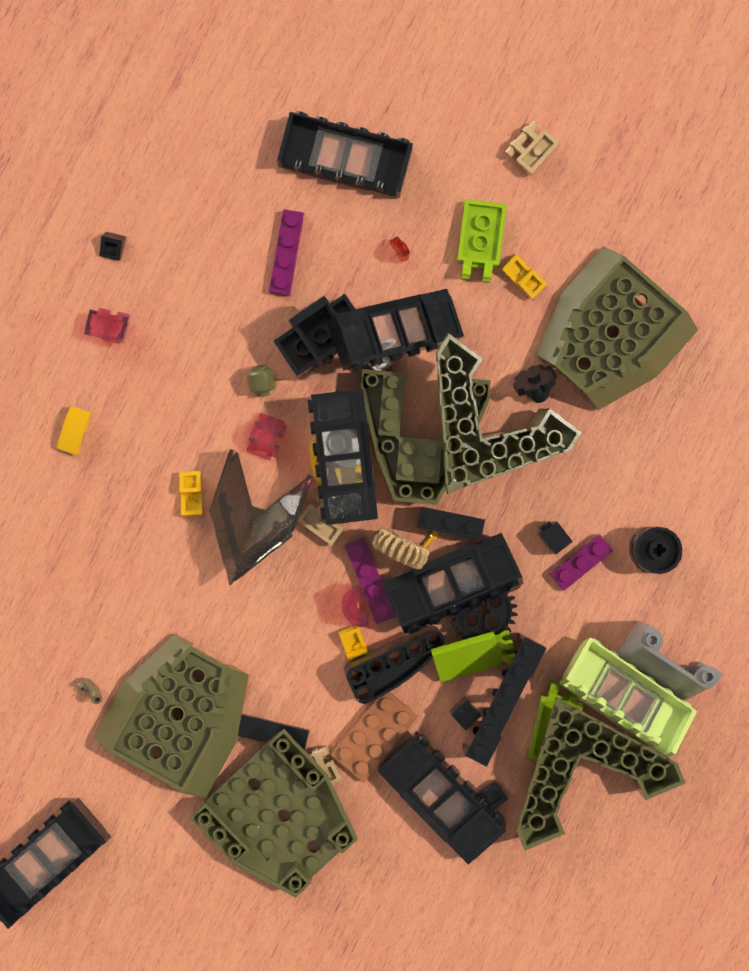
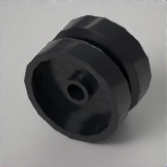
(668, 550)

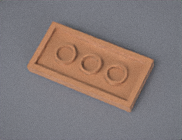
(374, 735)

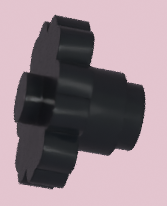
(535, 382)

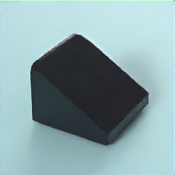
(112, 245)

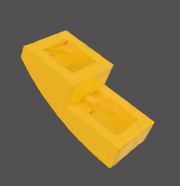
(523, 277)
(73, 430)
(191, 494)
(353, 643)

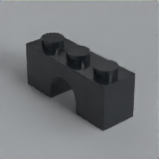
(451, 523)

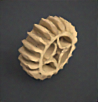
(400, 548)

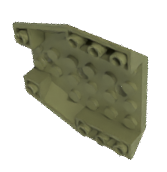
(602, 299)
(191, 746)
(247, 821)

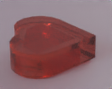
(400, 249)

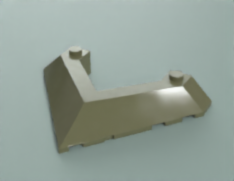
(474, 457)
(575, 736)

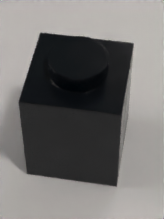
(554, 537)
(465, 713)

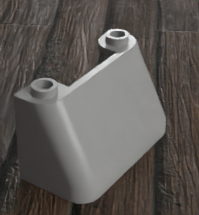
(642, 651)

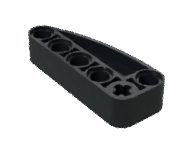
(391, 672)

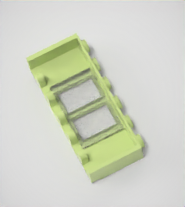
(628, 697)

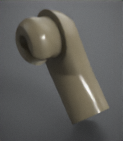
(94, 691)

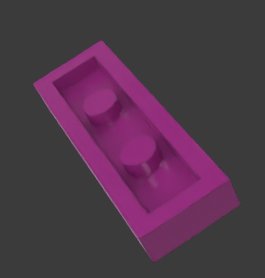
(581, 562)

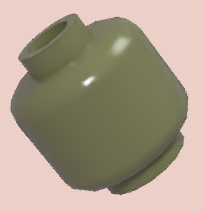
(261, 380)

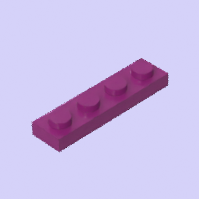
(286, 252)
(370, 580)

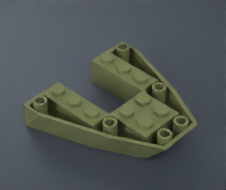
(409, 465)

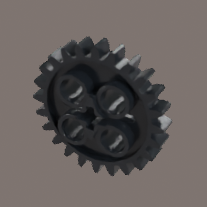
(502, 612)

